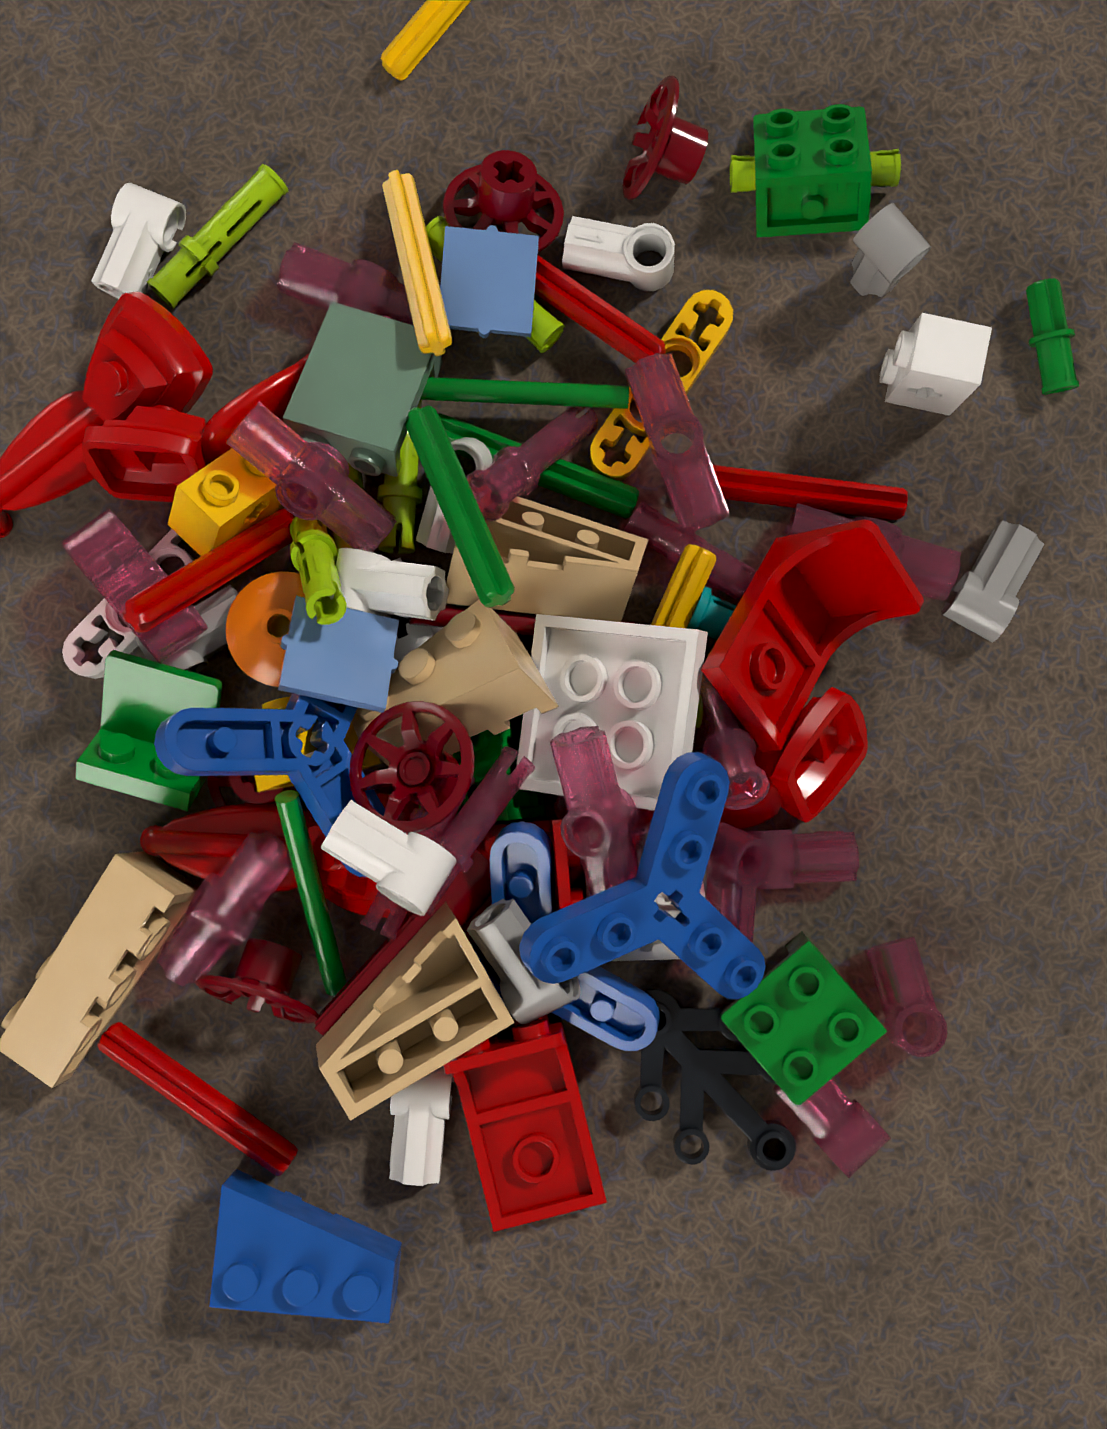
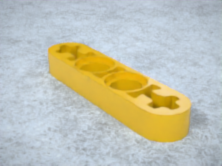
(686, 322)

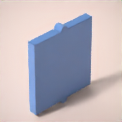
(489, 280)
(341, 660)

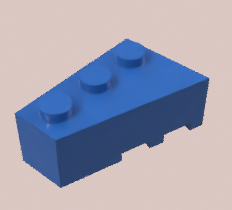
(299, 1258)

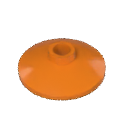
(250, 622)

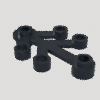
(703, 1071)

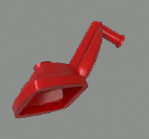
(138, 361)
(164, 447)
(813, 764)
(210, 837)

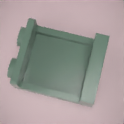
(361, 387)

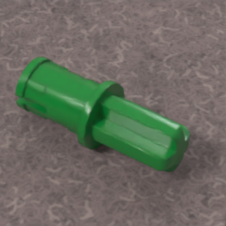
(1051, 336)

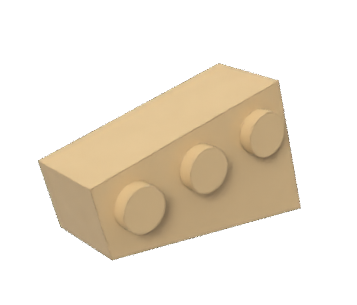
(557, 564)
(473, 671)
(412, 1018)

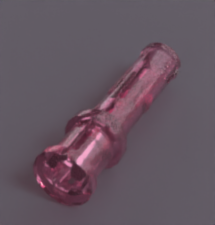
(518, 469)
(733, 749)

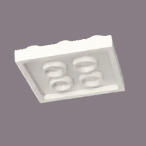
(628, 681)

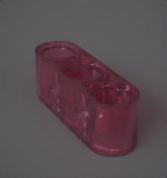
(122, 569)

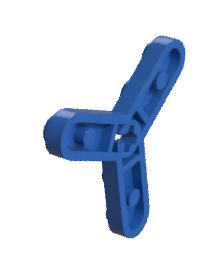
(266, 744)
(628, 917)
(607, 1004)

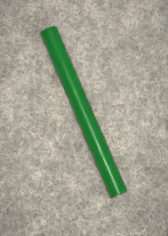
(526, 393)
(311, 890)

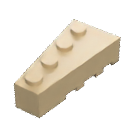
(95, 965)

